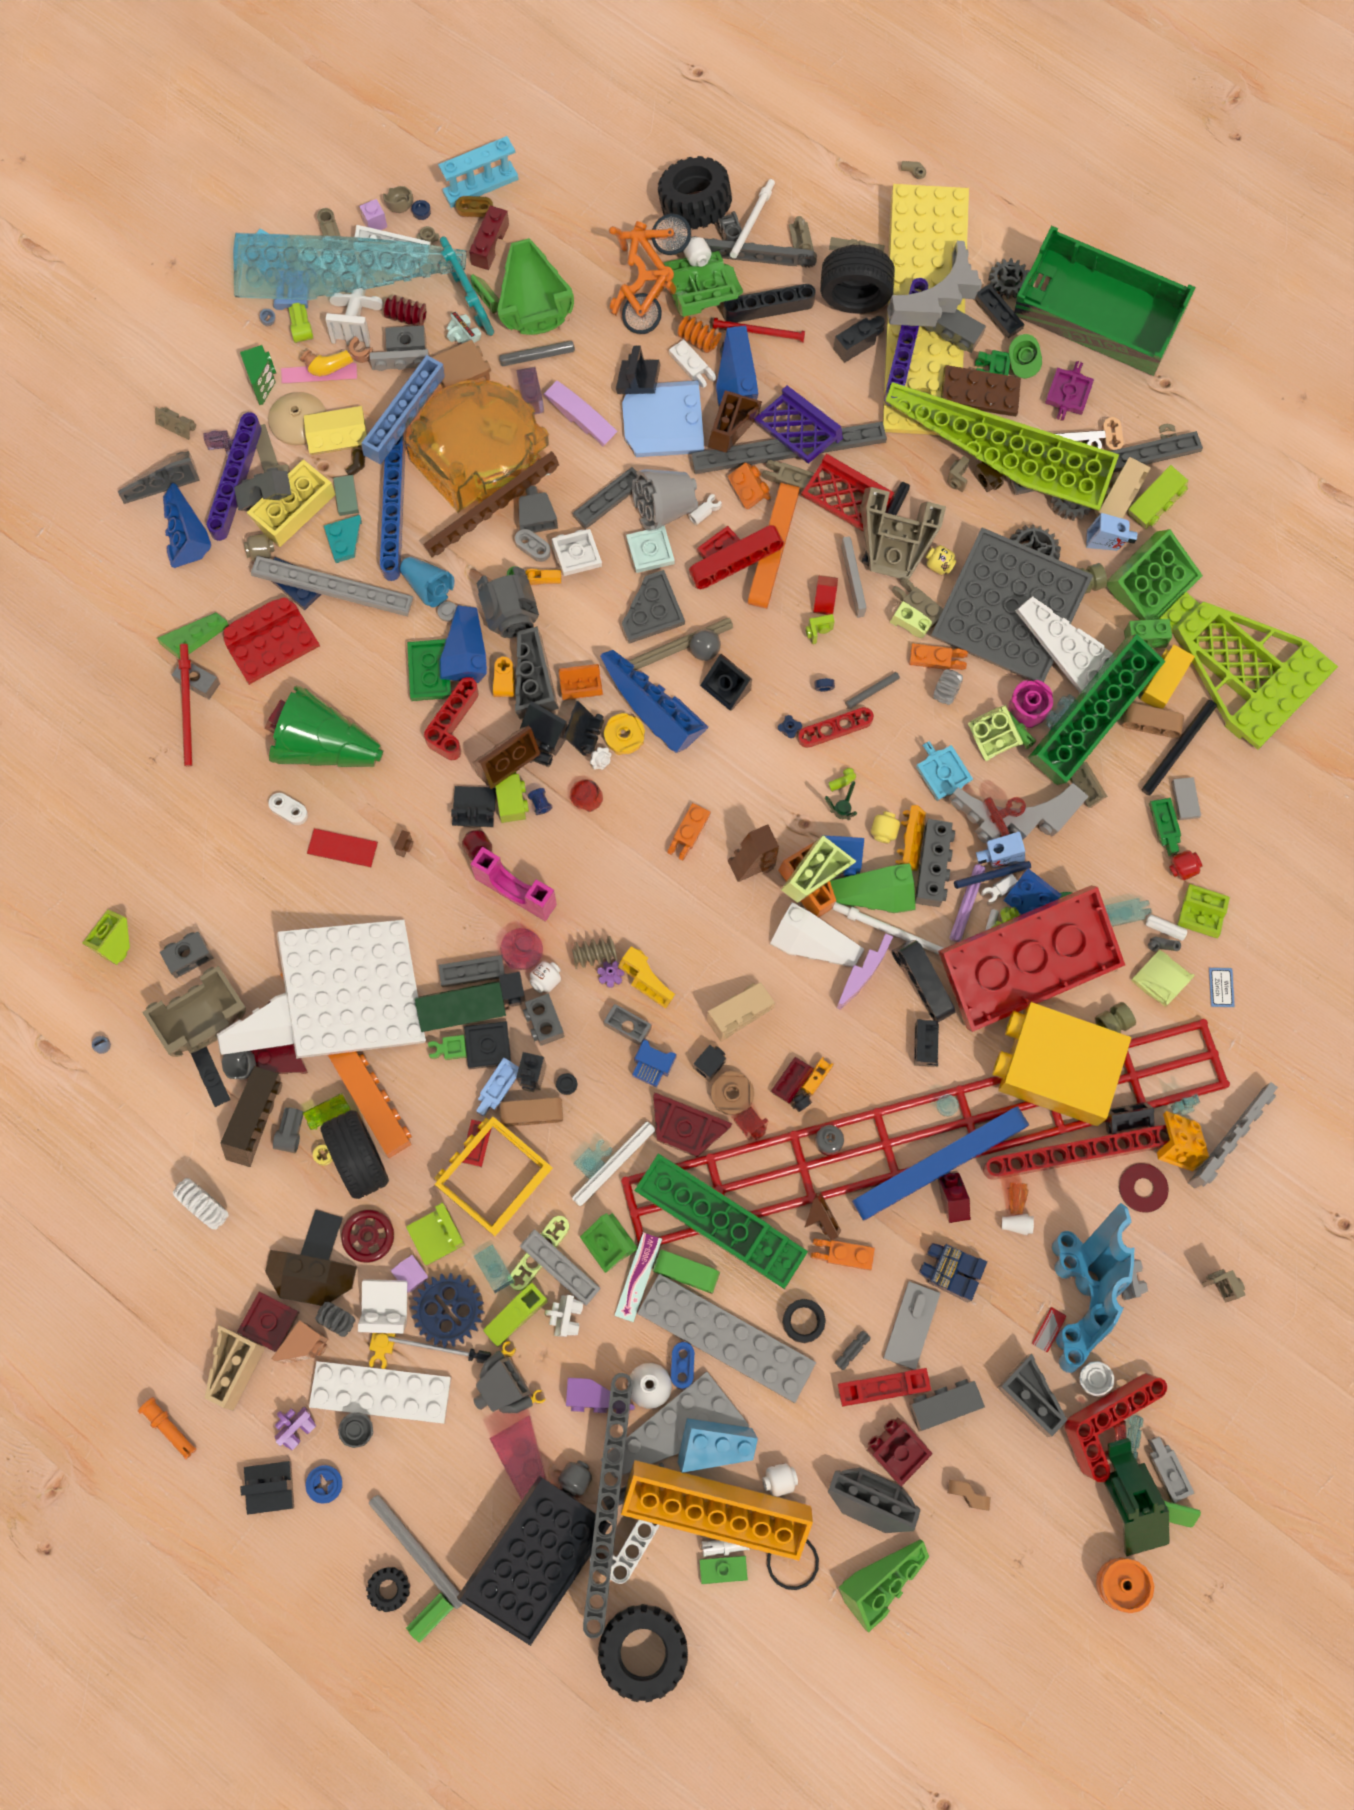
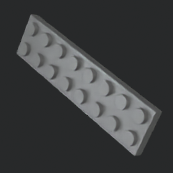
(727, 1338)

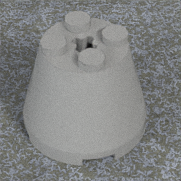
(663, 496)

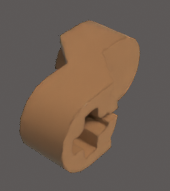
(972, 1499)

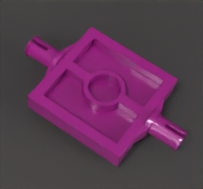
(1069, 391)

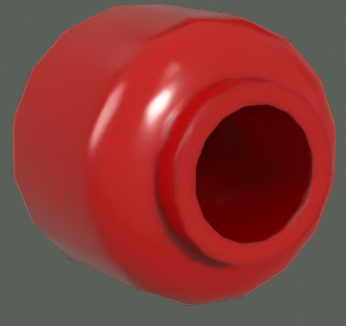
(1186, 865)

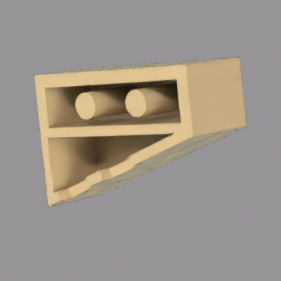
(1125, 489)
(232, 1367)

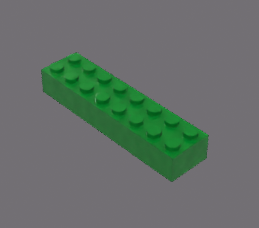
(1096, 709)

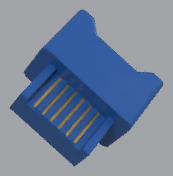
(652, 1064)

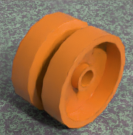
(1138, 1583)

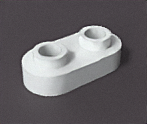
(287, 807)

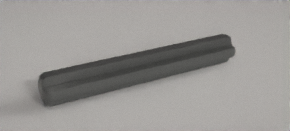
(536, 353)

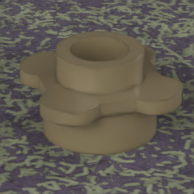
(428, 232)

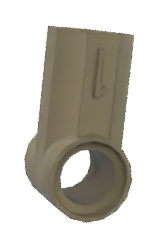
(330, 227)

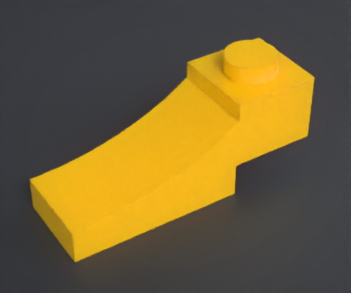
(645, 981)

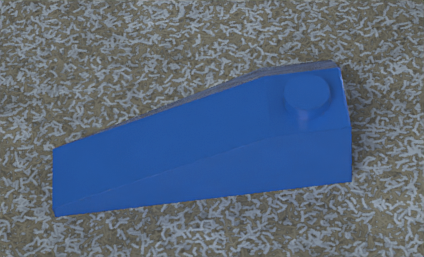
(185, 531)

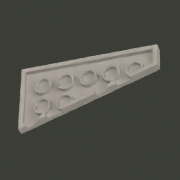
(664, 1431)

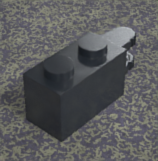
(858, 337)
(531, 1072)

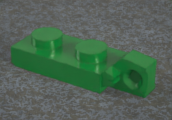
(1166, 824)

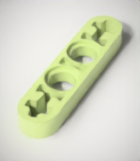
(561, 1234)

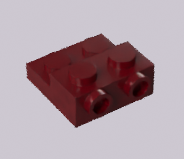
(898, 1451)

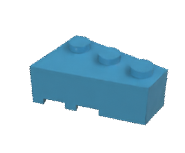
(714, 1445)

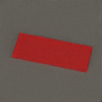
(342, 847)

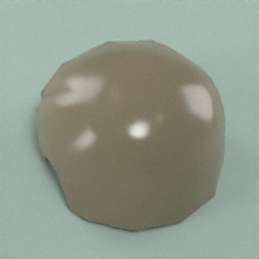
(398, 199)

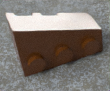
(757, 854)

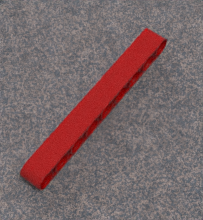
(1068, 1152)

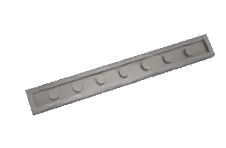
(332, 586)

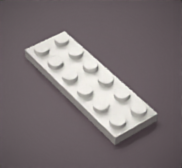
(380, 1392)

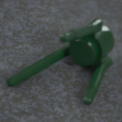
(842, 808)

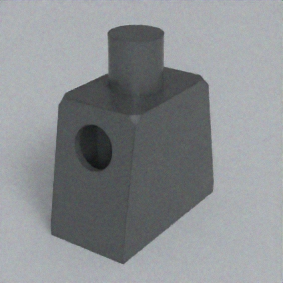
(536, 511)

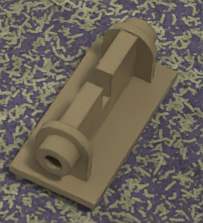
(800, 234)
(170, 420)

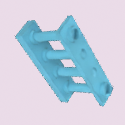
(483, 182)

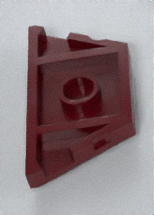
(279, 1059)
(685, 1126)

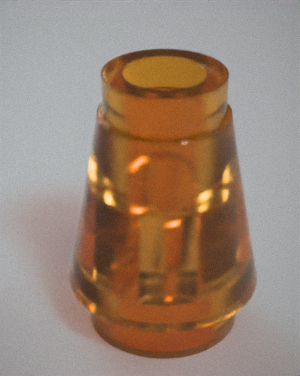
(1017, 1197)

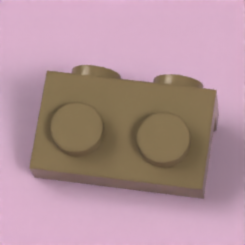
(1227, 1283)

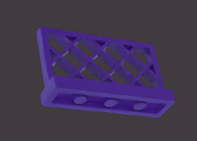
(812, 416)

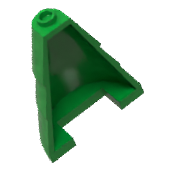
(320, 735)

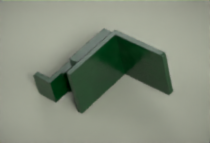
(1136, 1501)

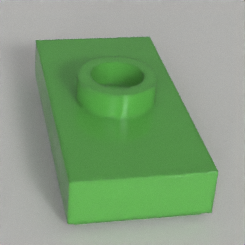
(723, 1569)

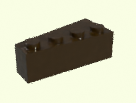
(250, 1116)

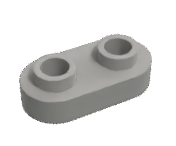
(533, 546)

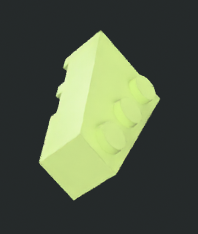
(817, 868)

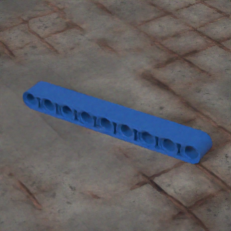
(393, 505)
(940, 1163)

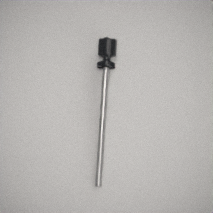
(480, 1357)

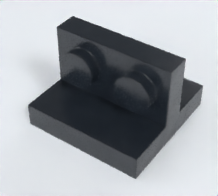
(637, 374)
(268, 1487)

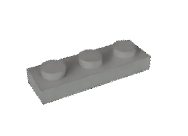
(397, 359)

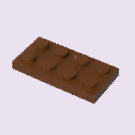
(982, 390)

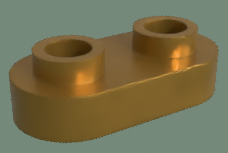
(476, 206)

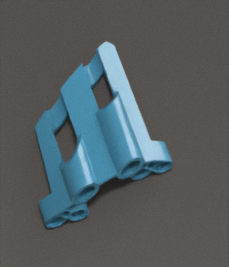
(1113, 1265)

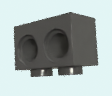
(548, 1018)

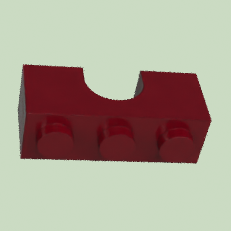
(492, 228)

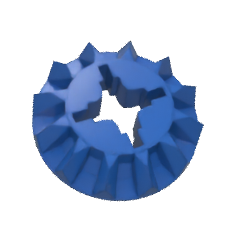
(314, 1479)

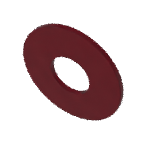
(1139, 1203)

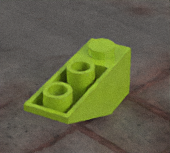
(515, 1314)

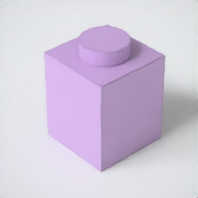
(373, 215)

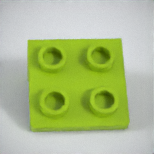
(435, 1235)

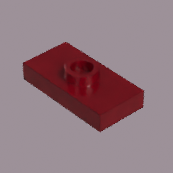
(792, 1080)

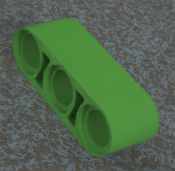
(686, 1271)

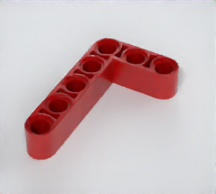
(1108, 1417)

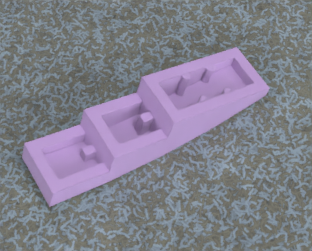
(580, 412)
(860, 976)

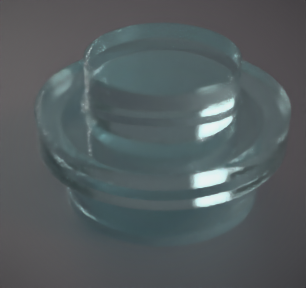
(947, 1105)

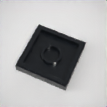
(487, 1044)

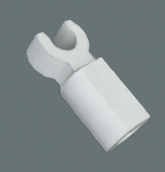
(704, 510)
(1000, 888)

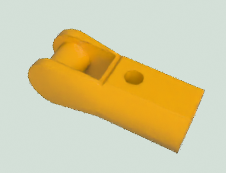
(547, 576)
(815, 1078)

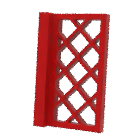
(851, 478)

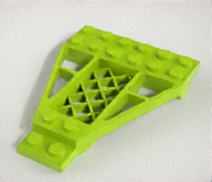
(1283, 692)

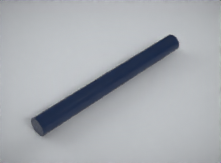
(992, 874)

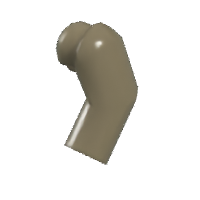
(915, 168)

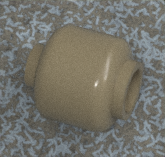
(258, 546)

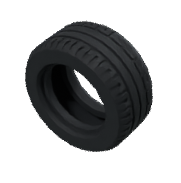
(857, 279)
(354, 1154)

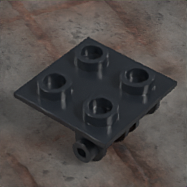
(583, 729)
(473, 806)

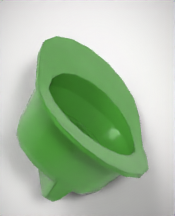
(1025, 356)

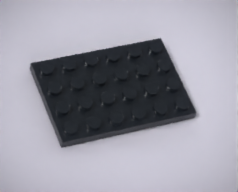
(532, 1561)

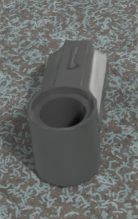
(288, 1135)

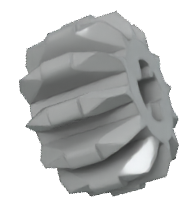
(948, 686)

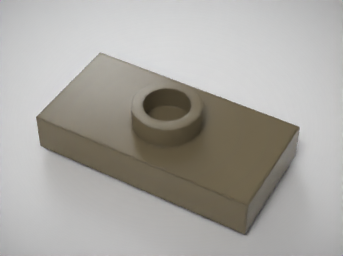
(1089, 784)

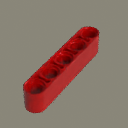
(736, 557)

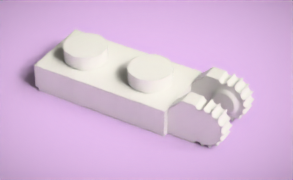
(691, 363)

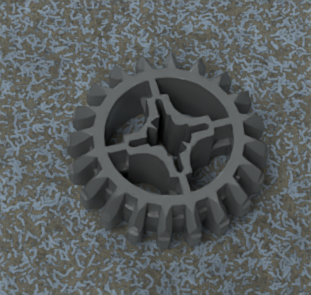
(1038, 540)

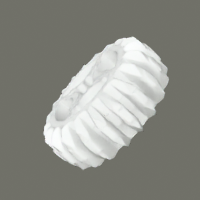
(200, 1203)

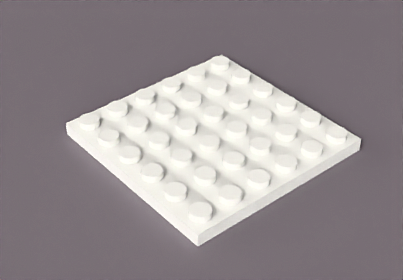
(350, 988)

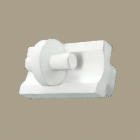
(561, 1315)

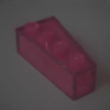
(520, 1454)

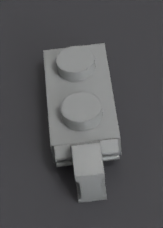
(1170, 1470)

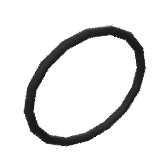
(800, 1586)

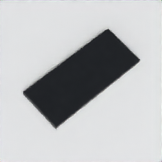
(321, 1235)

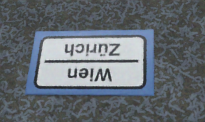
(1221, 987)

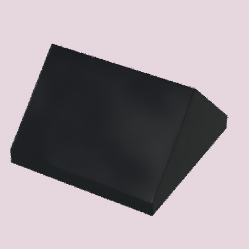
(727, 682)

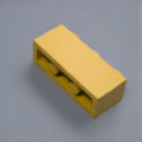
(1167, 677)

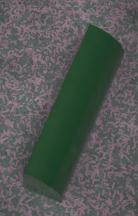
(460, 1006)

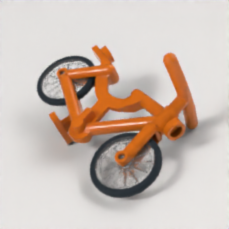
(669, 236)

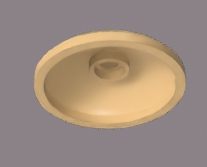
(290, 426)

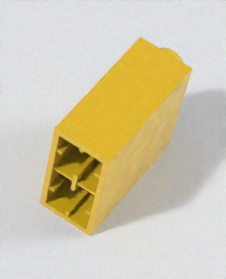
(1062, 1063)

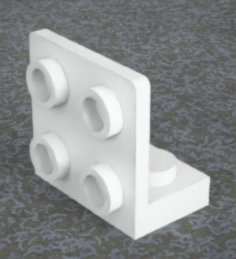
(383, 1306)

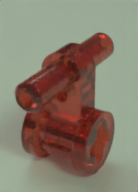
(997, 816)

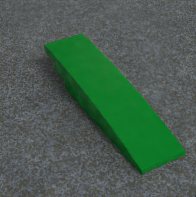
(721, 1221)

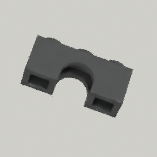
(268, 485)

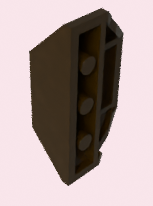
(308, 1278)

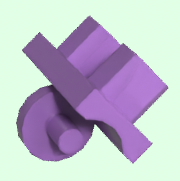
(286, 1434)

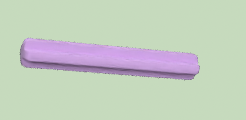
(966, 906)

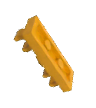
(912, 837)

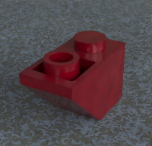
(954, 1197)

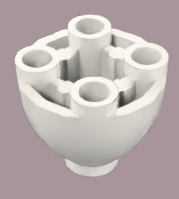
(651, 1397)

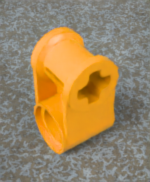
(503, 680)

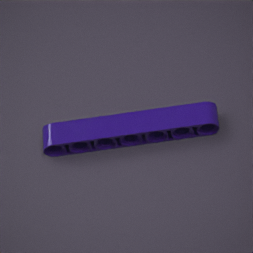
(904, 350)
(234, 467)

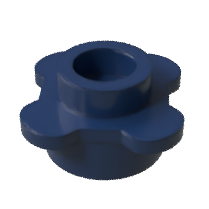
(789, 732)

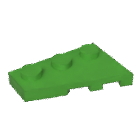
(193, 634)

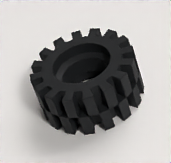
(373, 1589)

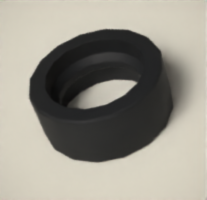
(821, 1320)

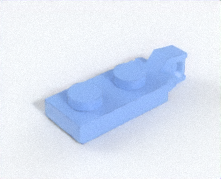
(497, 1086)

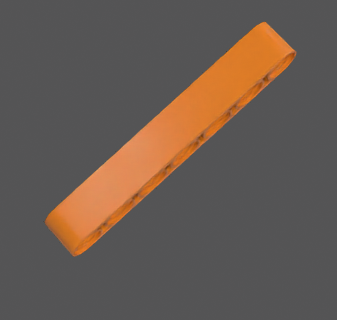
(768, 566)

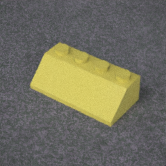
(286, 516)

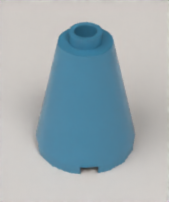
(427, 581)

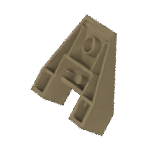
(896, 542)

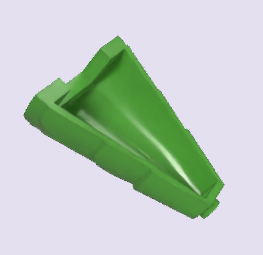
(532, 291)

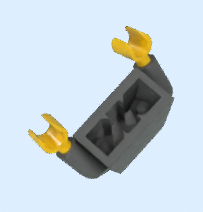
(502, 1385)

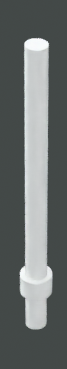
(764, 196)
(853, 913)

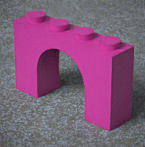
(536, 899)

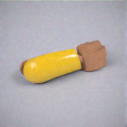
(327, 365)

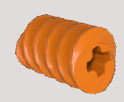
(698, 335)

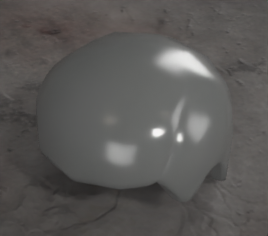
(705, 644)
(238, 1064)
(355, 1430)

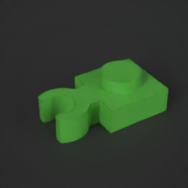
(452, 1048)

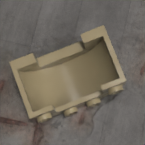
(197, 1016)

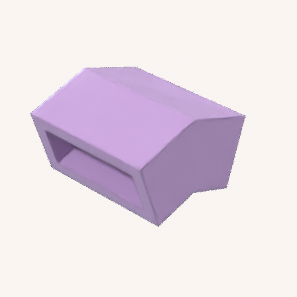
(410, 1271)

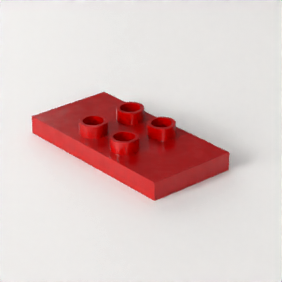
(1031, 958)

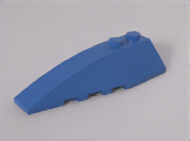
(663, 715)

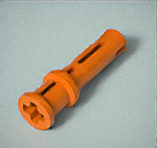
(160, 1420)

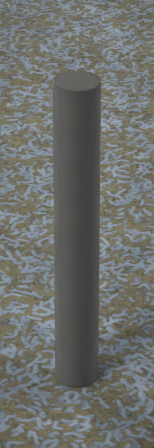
(872, 690)

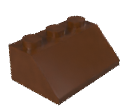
(507, 757)

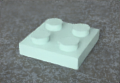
(650, 549)

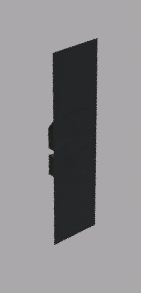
(210, 1076)

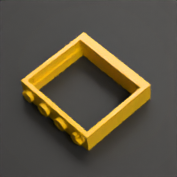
(470, 1144)

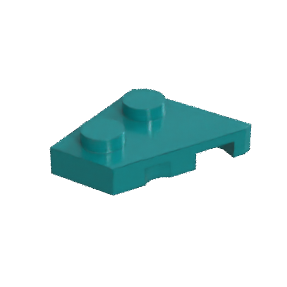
(343, 537)

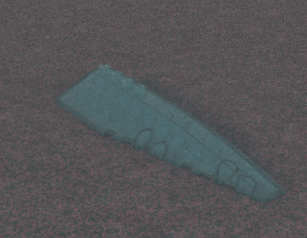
(324, 265)

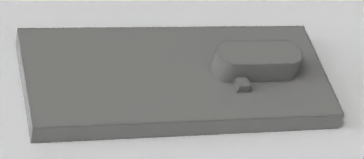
(911, 1325)

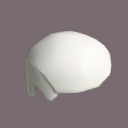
(1097, 1378)

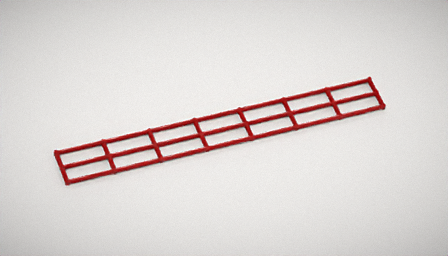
(886, 1144)

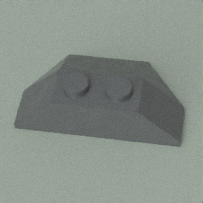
(873, 1501)

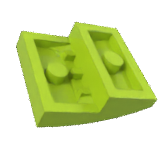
(1203, 911)

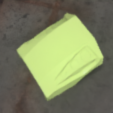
(995, 732)
(1162, 978)

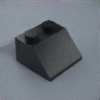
(546, 727)

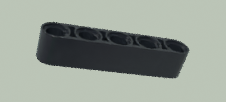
(755, 305)

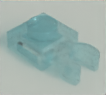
(1186, 1105)
(591, 1161)

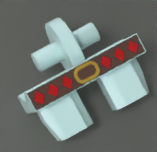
(460, 330)

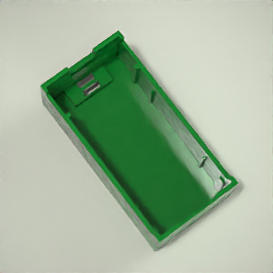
(1103, 302)

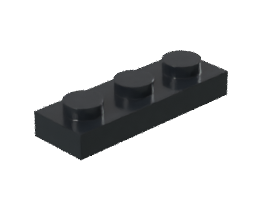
(999, 311)

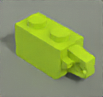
(510, 799)

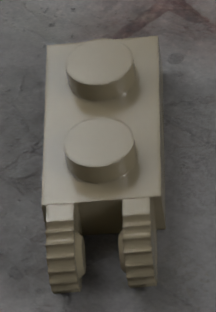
(788, 474)
(918, 600)

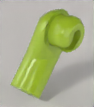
(841, 782)

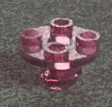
(521, 949)

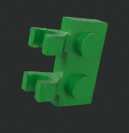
(998, 362)

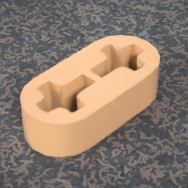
(1116, 435)

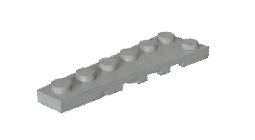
(1206, 1172)

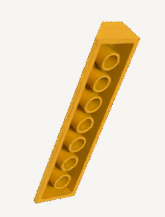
(717, 1510)

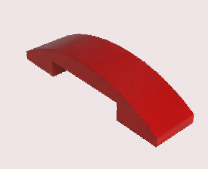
(884, 1387)

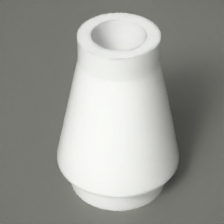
(1020, 1224)

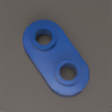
(682, 1365)

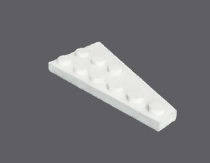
(1069, 647)

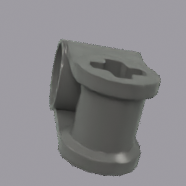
(729, 227)

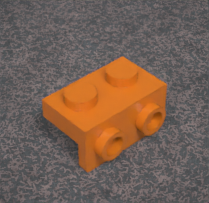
(749, 485)
(580, 682)

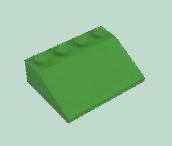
(1154, 576)

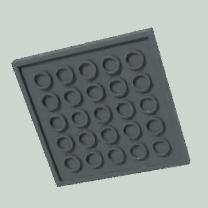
(990, 589)

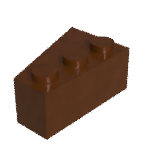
(732, 420)

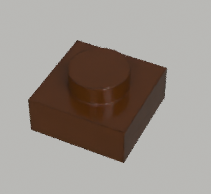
(403, 844)

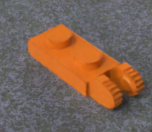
(937, 657)
(689, 830)
(845, 1254)

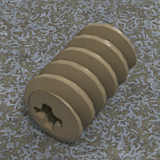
(594, 952)

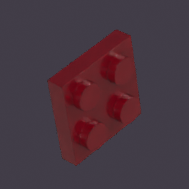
(268, 1322)

